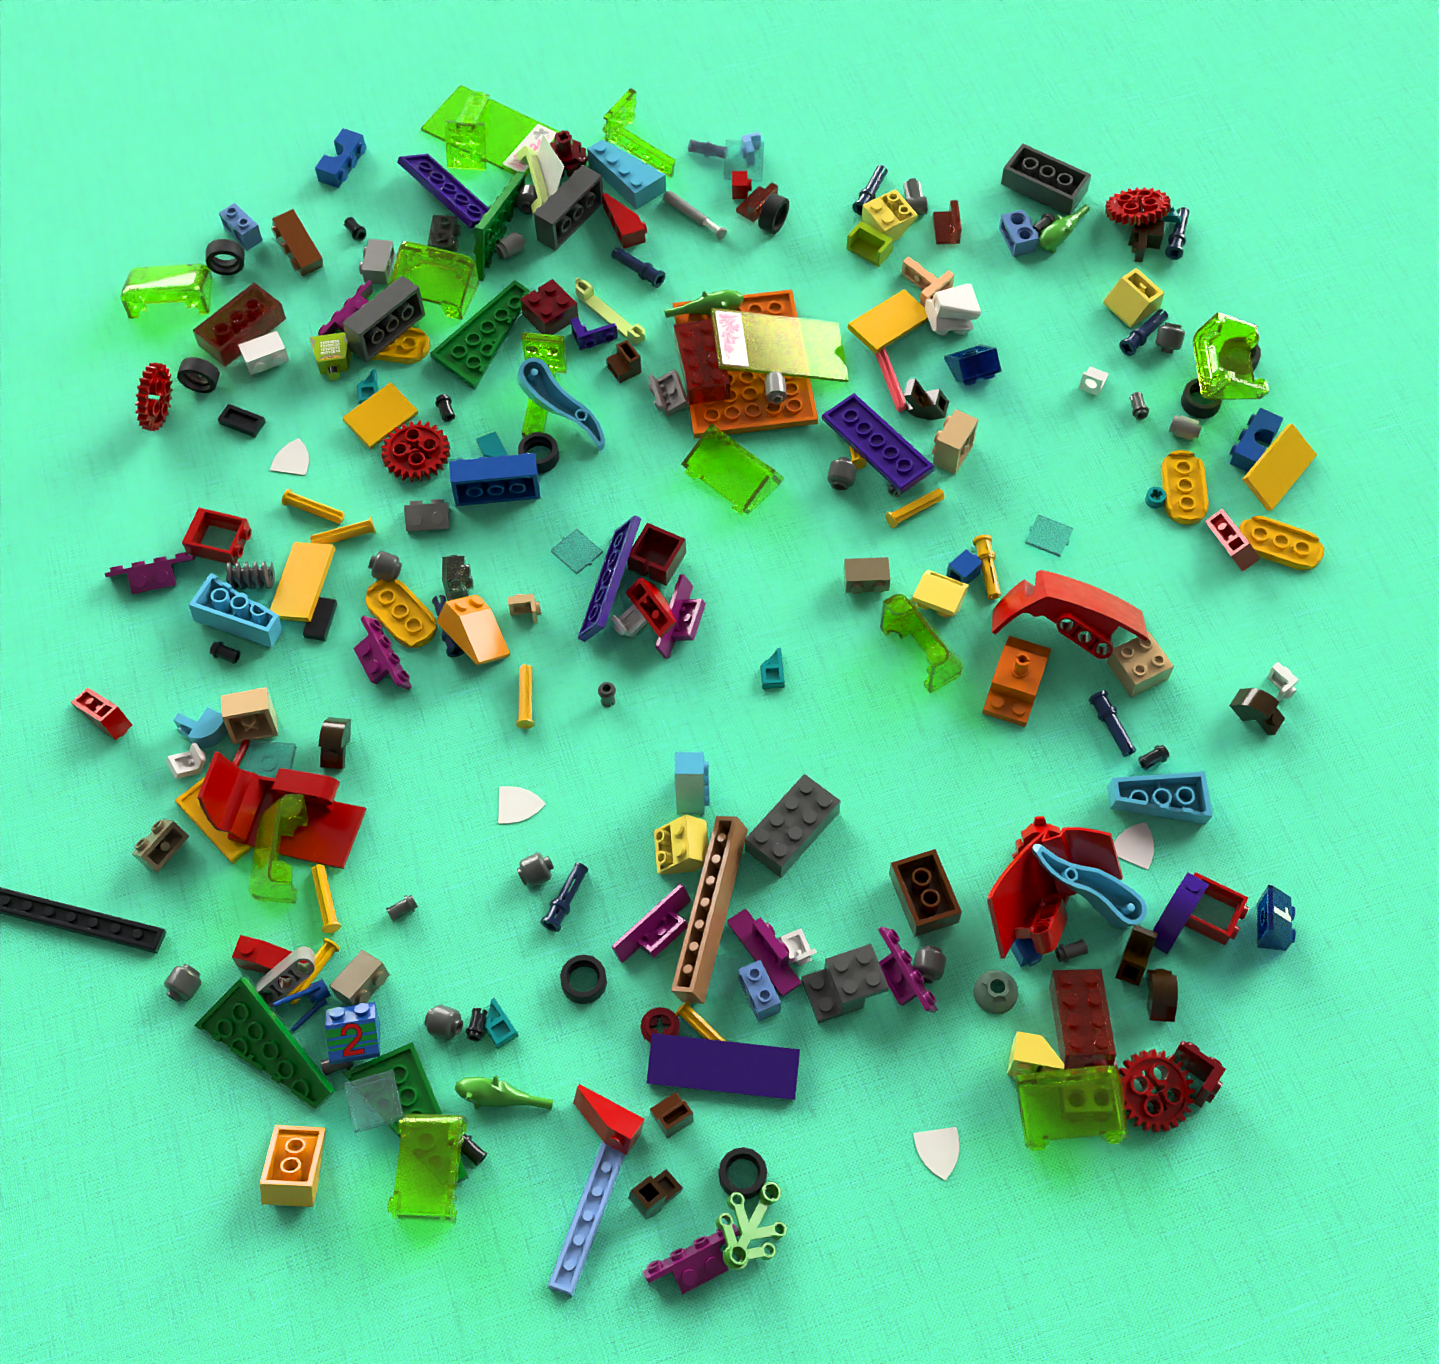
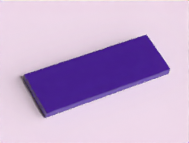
(445, 188)
(878, 443)
(609, 579)
(723, 1066)

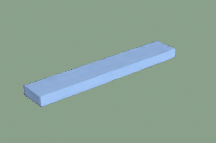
(586, 1220)

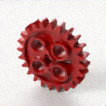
(1138, 206)
(154, 382)
(415, 451)
(1171, 1079)

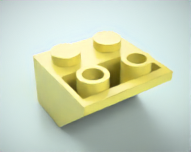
(889, 214)
(1134, 298)
(940, 593)
(681, 845)
(1031, 1055)

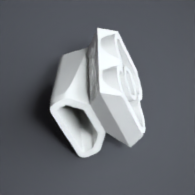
(953, 310)

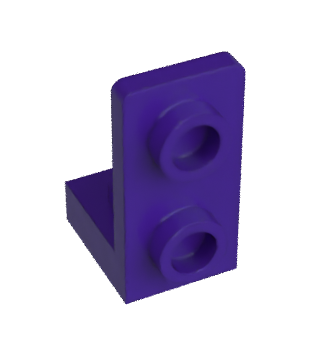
(597, 336)

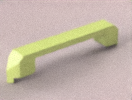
(529, 157)
(585, 294)

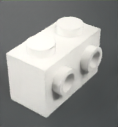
(263, 353)

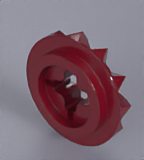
(667, 1018)

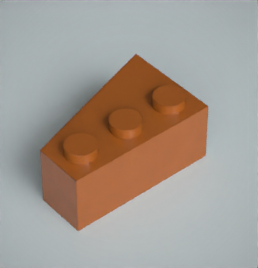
(296, 243)

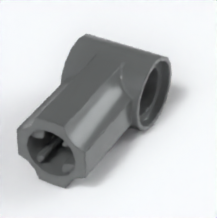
(914, 196)

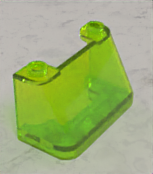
(440, 275)
(167, 285)
(1225, 360)
(731, 470)
(906, 618)
(269, 877)
(1071, 1105)
(428, 1167)

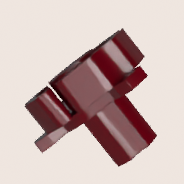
(569, 152)

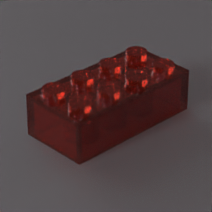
(240, 320)
(699, 362)
(1082, 1018)

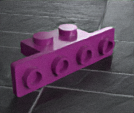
(350, 307)
(150, 576)
(687, 615)
(379, 657)
(656, 928)
(763, 945)
(901, 976)
(693, 1264)

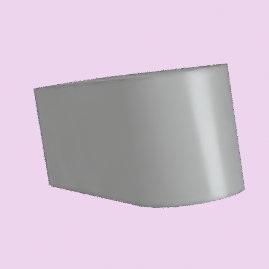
(290, 967)

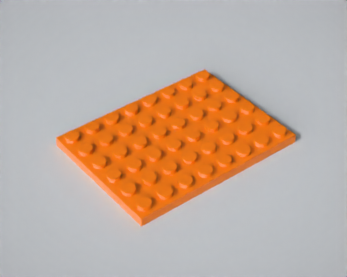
(748, 406)

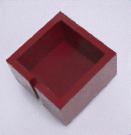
(549, 308)
(656, 554)

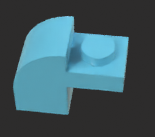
(206, 732)

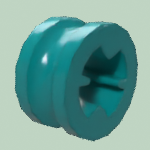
(1159, 492)

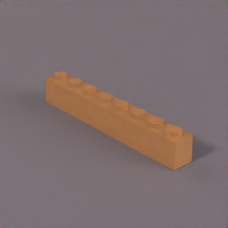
(709, 910)

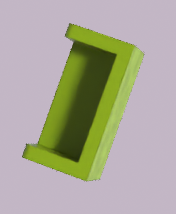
(869, 243)

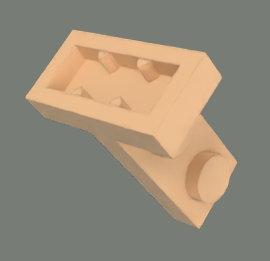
(925, 280)

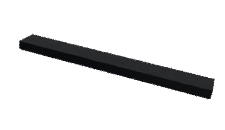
(81, 920)

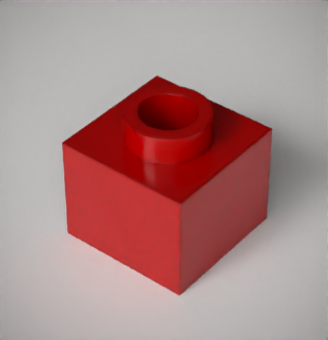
(740, 184)

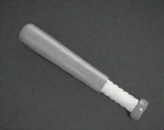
(684, 207)

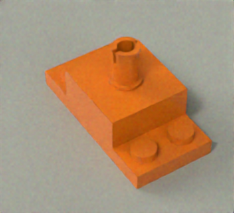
(1016, 681)

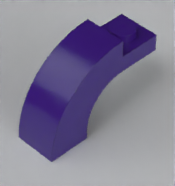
(1178, 912)

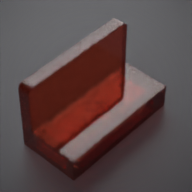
(752, 205)
(948, 225)

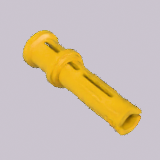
(987, 557)

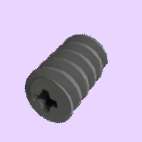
(249, 576)

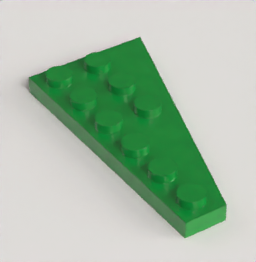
(492, 224)
(476, 342)
(259, 1037)
(412, 1084)

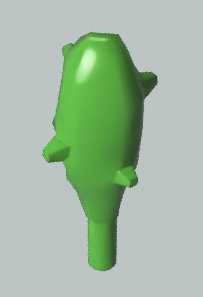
(1060, 229)
(721, 299)
(496, 1093)

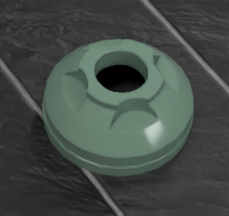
(995, 1002)

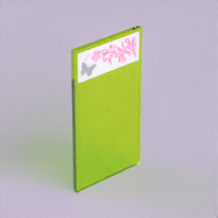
(504, 130)
(779, 345)

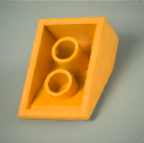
(474, 629)
(292, 1166)

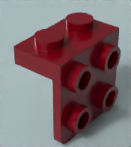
(1203, 1067)

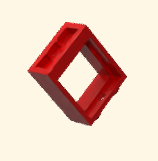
(199, 527)
(1228, 897)

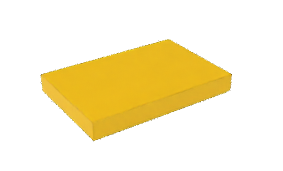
(380, 415)

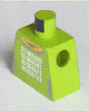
(331, 354)

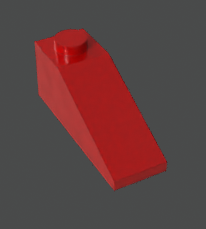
(624, 222)
(1232, 540)
(652, 606)
(102, 713)
(259, 955)
(610, 1121)

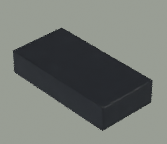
(241, 420)
(321, 620)

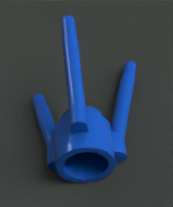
(316, 992)

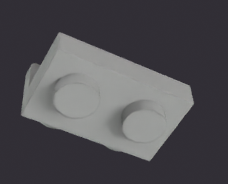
(668, 393)
(427, 516)

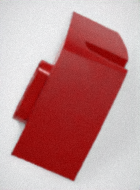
(1067, 598)
(238, 797)
(1031, 902)

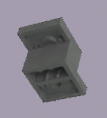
(844, 983)

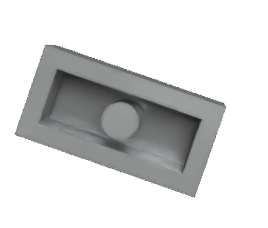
(377, 261)

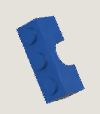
(335, 169)
(1261, 428)

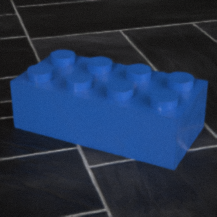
(494, 479)

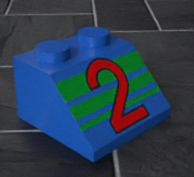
(352, 1033)

